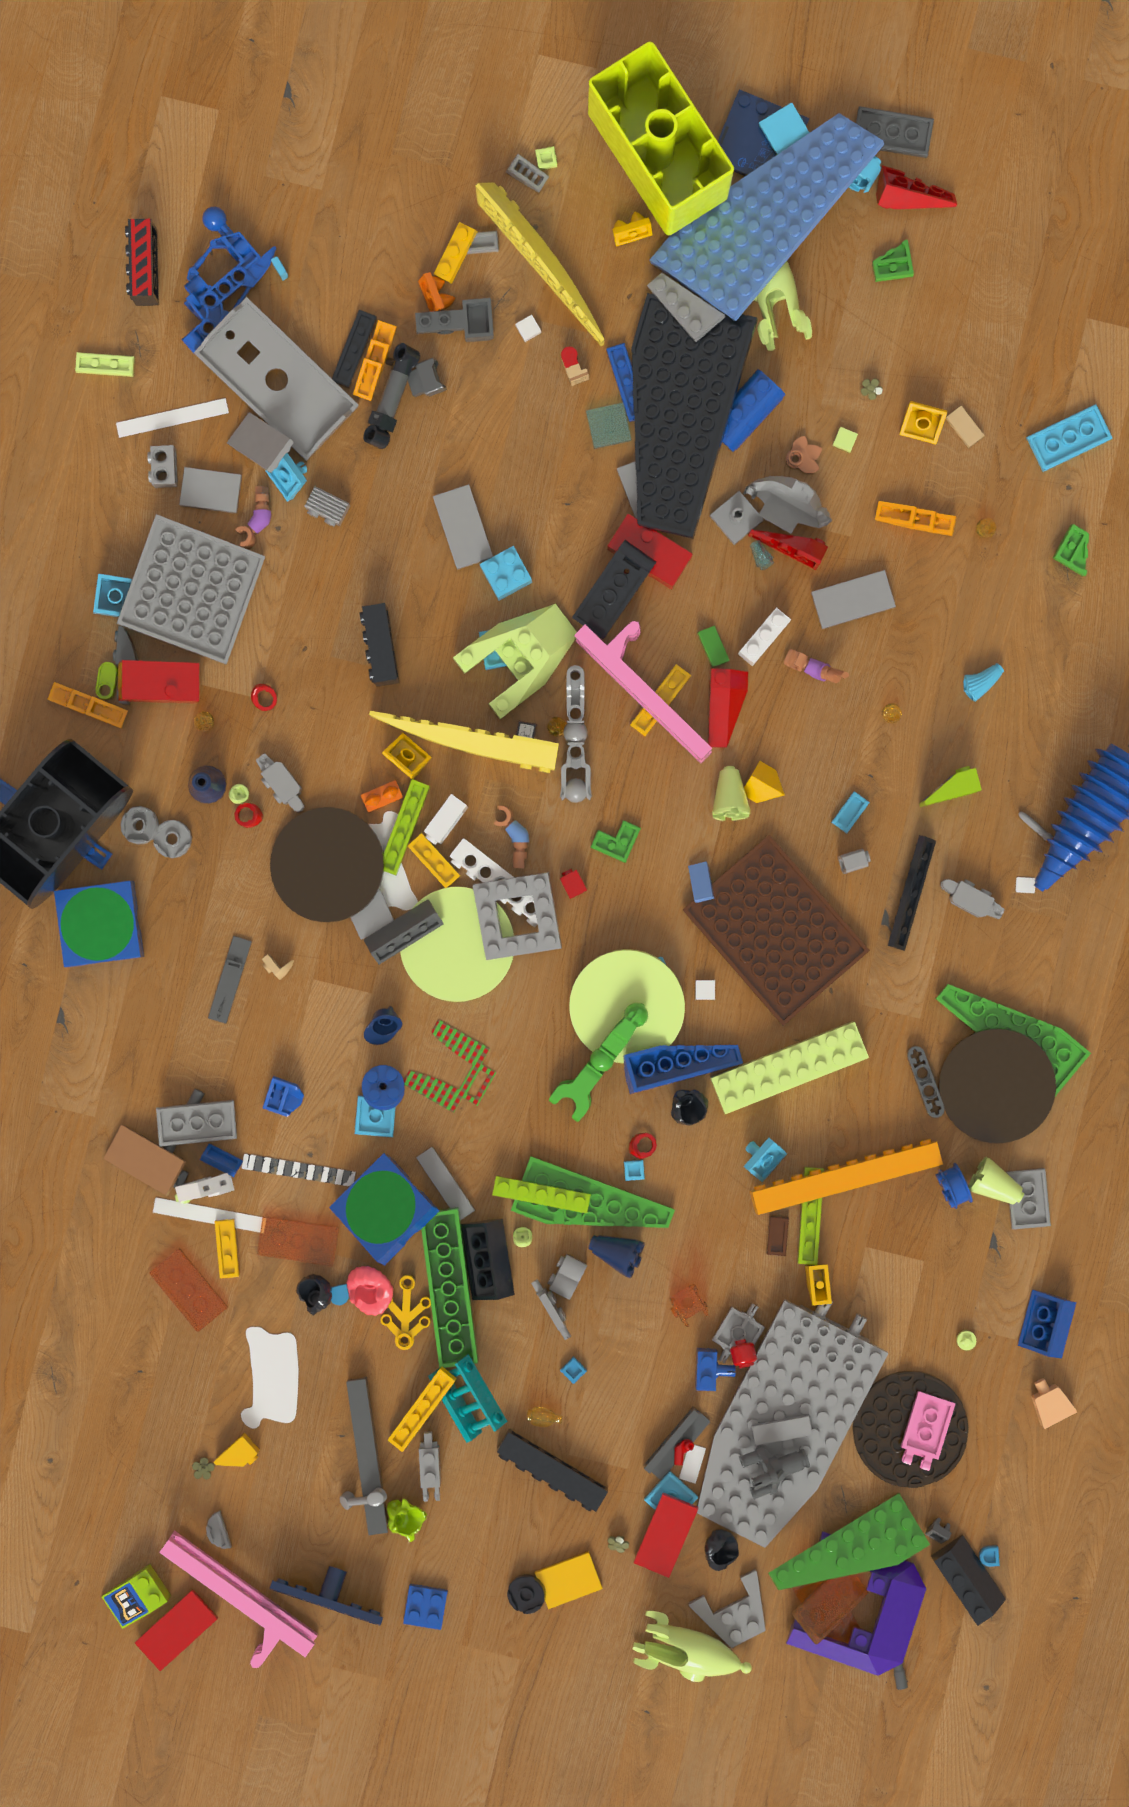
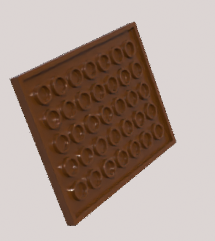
(776, 930)

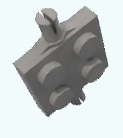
(549, 1302)
(736, 1327)

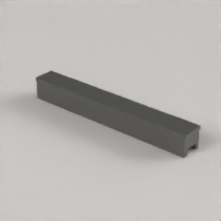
(367, 1452)

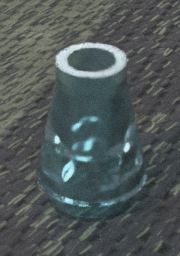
(761, 556)

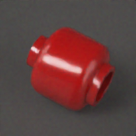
(743, 1353)

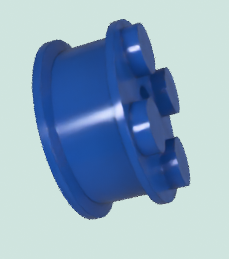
(383, 1076)
(954, 1185)

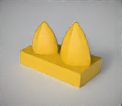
(638, 228)

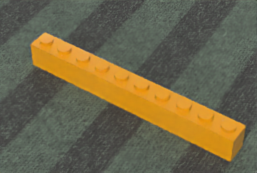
(845, 1177)

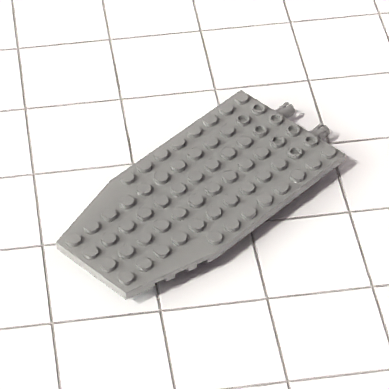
(799, 1370)

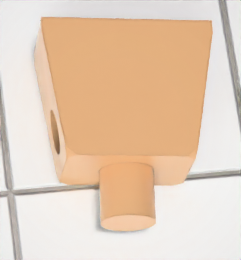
(1051, 1404)

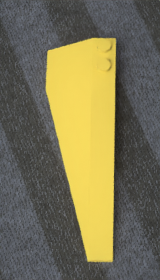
(535, 251)
(519, 750)

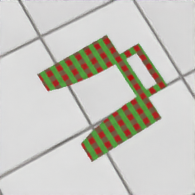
(468, 1050)

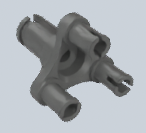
(774, 1469)

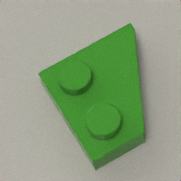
(894, 264)
(1073, 550)

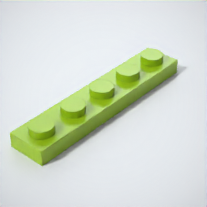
(404, 826)
(541, 1194)
(809, 1228)

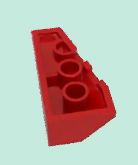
(799, 548)
(726, 699)

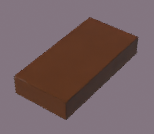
(777, 1235)

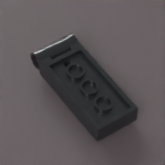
(614, 589)

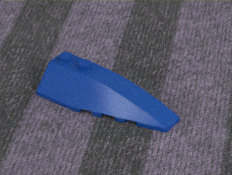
(677, 1063)

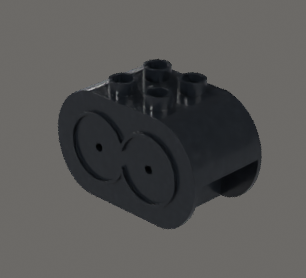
(56, 821)

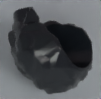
(689, 1107)
(315, 1292)
(721, 1549)

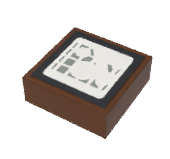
(526, 729)

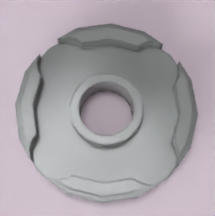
(149, 829)
(180, 847)

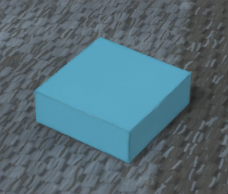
(279, 268)
(634, 1170)

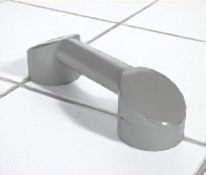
(374, 1499)

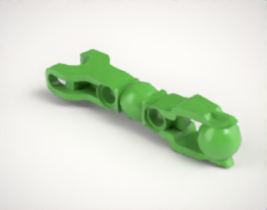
(600, 1061)

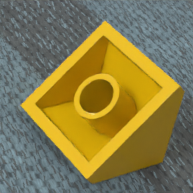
(923, 422)
(407, 756)

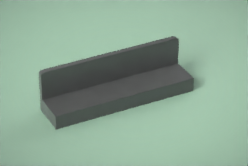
(403, 932)
(688, 1428)

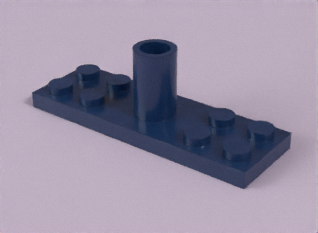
(328, 1596)

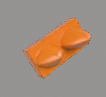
(430, 286)
(382, 796)

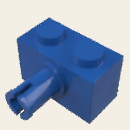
(708, 1369)

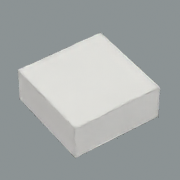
(528, 328)
(705, 989)

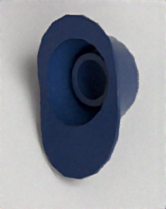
(383, 1026)

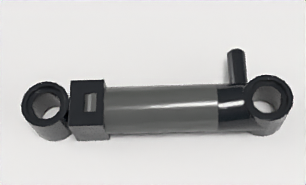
(383, 418)

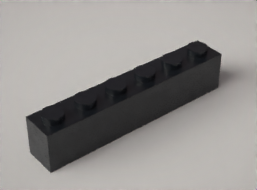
(552, 1470)

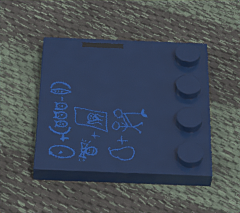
(743, 137)

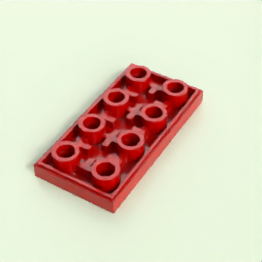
(665, 1535)
(176, 1630)

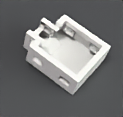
(212, 1187)

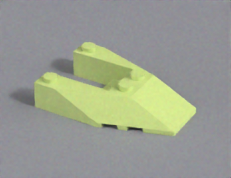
(528, 647)

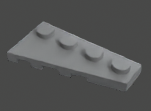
(688, 309)

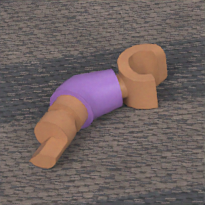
(259, 520)
(814, 668)

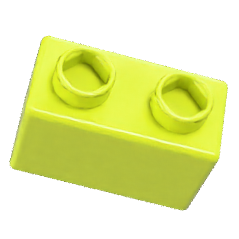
(659, 138)

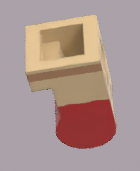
(570, 361)

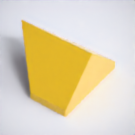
(763, 784)

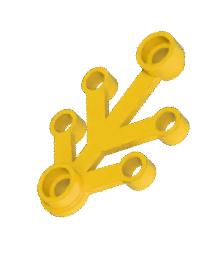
(406, 1316)

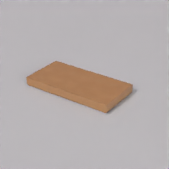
(144, 1160)

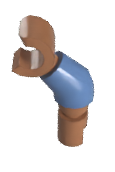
(518, 834)

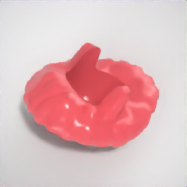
(369, 1290)

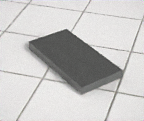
(899, 131)

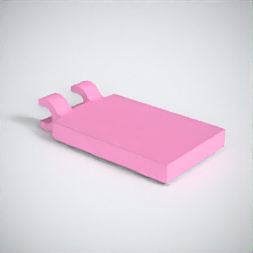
(926, 1429)

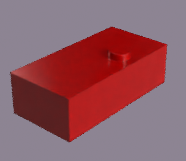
(669, 556)
(158, 681)

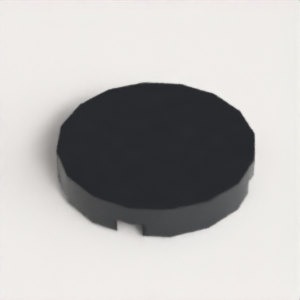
(526, 1594)

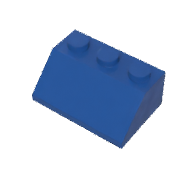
(1047, 1324)

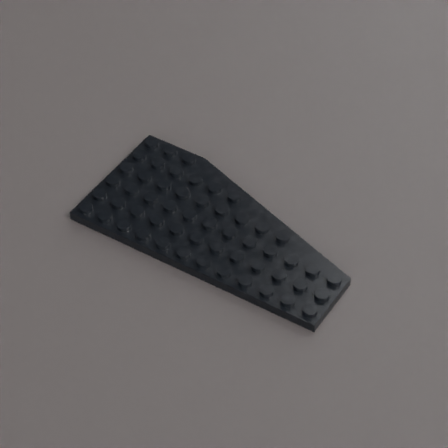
(681, 412)

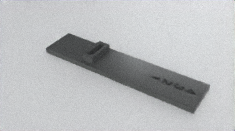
(229, 979)

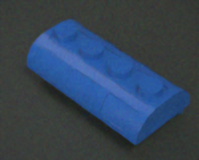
(751, 406)

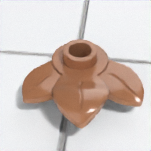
(806, 456)

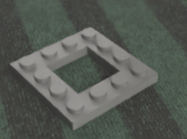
(540, 888)

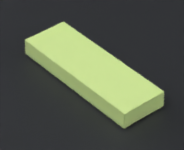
(105, 364)

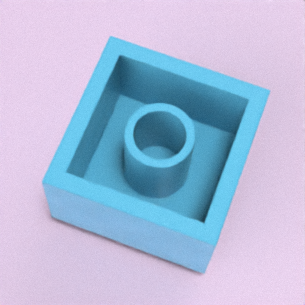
(506, 573)
(110, 594)

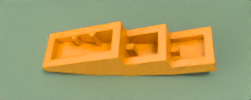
(375, 360)
(915, 518)
(87, 705)

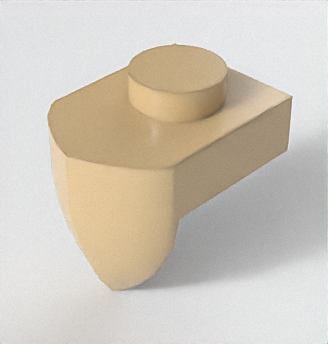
(272, 966)

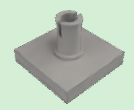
(736, 517)

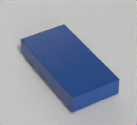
(221, 1160)

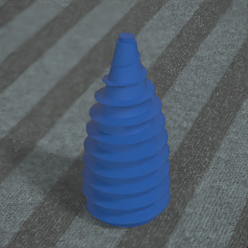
(1090, 817)

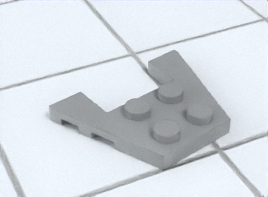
(737, 1620)

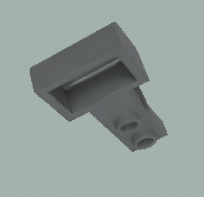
(473, 319)

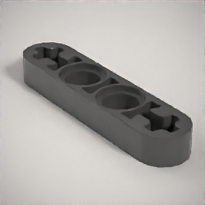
(923, 1082)

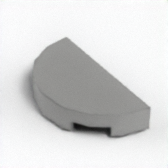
(217, 1531)

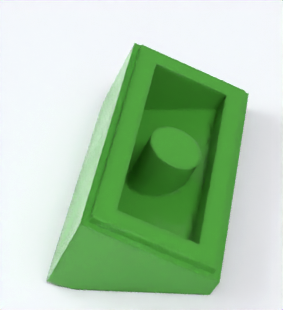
(713, 646)

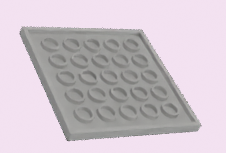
(190, 589)

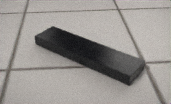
(354, 348)

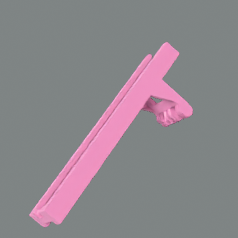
(610, 659)
(275, 1620)

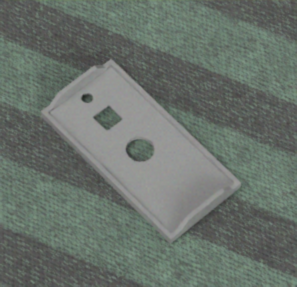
(310, 403)

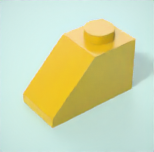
(818, 1284)
(238, 1453)

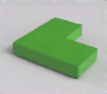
(621, 845)

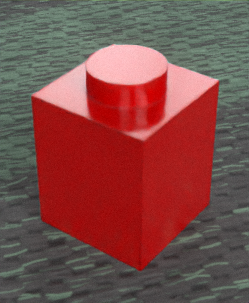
(572, 883)

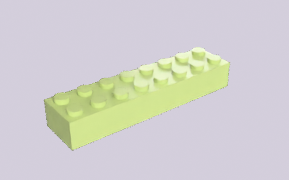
(789, 1067)

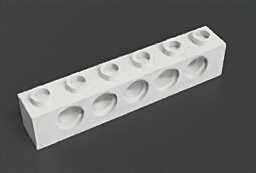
(466, 849)

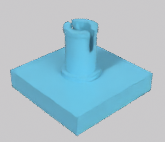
(288, 477)
(764, 1158)

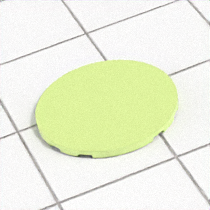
(452, 957)
(616, 982)

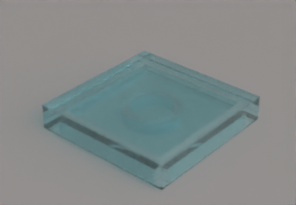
(608, 425)

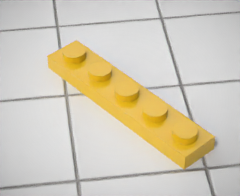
(422, 1409)

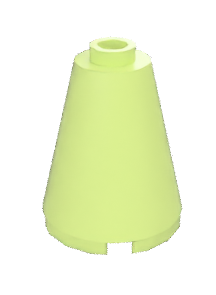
(730, 796)
(995, 1183)

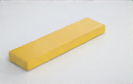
(667, 692)

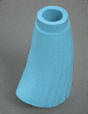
(978, 684)

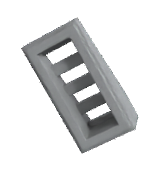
(531, 168)

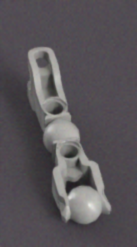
(575, 735)

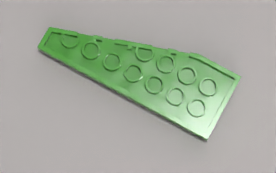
(981, 1014)
(606, 1206)
(866, 1544)

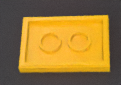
(569, 1579)

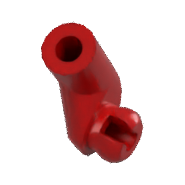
(680, 1449)

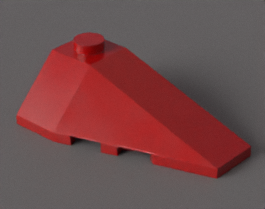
(901, 192)

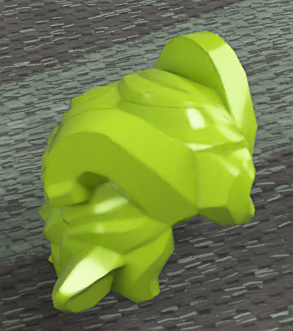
(405, 1518)

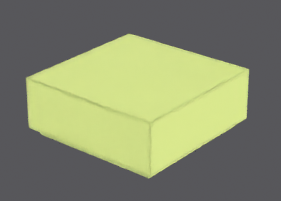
(546, 158)
(845, 439)

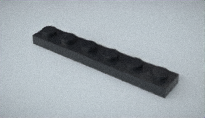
(911, 893)

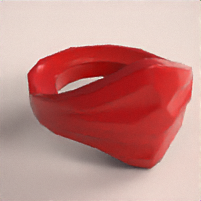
(260, 687)
(257, 815)
(633, 1146)

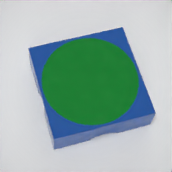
(98, 923)
(384, 1209)

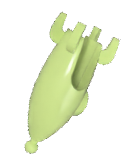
(780, 287)
(691, 1653)

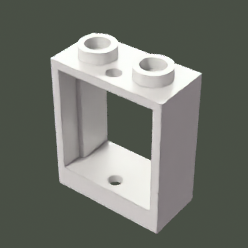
(445, 820)

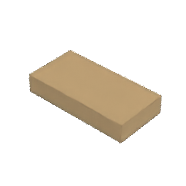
(964, 426)

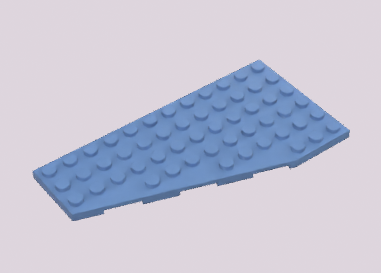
(767, 216)

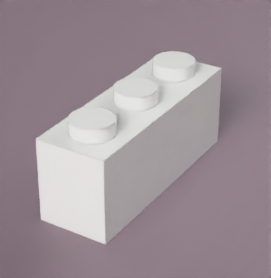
(764, 636)

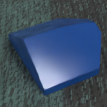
(283, 1097)

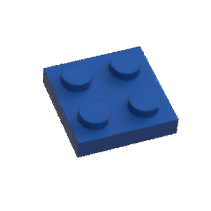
(425, 1606)

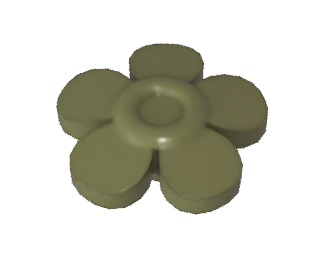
(872, 388)
(203, 1468)
(618, 1543)

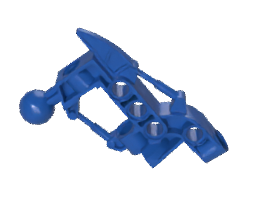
(248, 264)

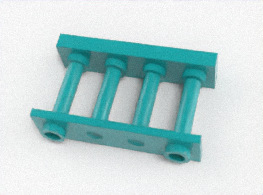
(484, 1399)

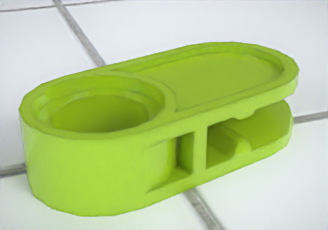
(107, 676)

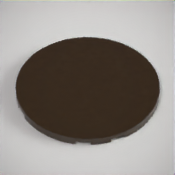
(327, 864)
(997, 1085)
(882, 1425)

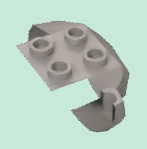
(788, 502)

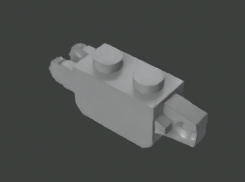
(281, 781)
(971, 899)
(429, 1466)

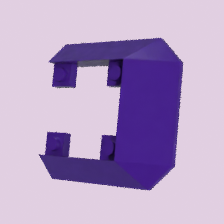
(889, 1640)

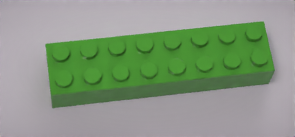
(449, 1288)

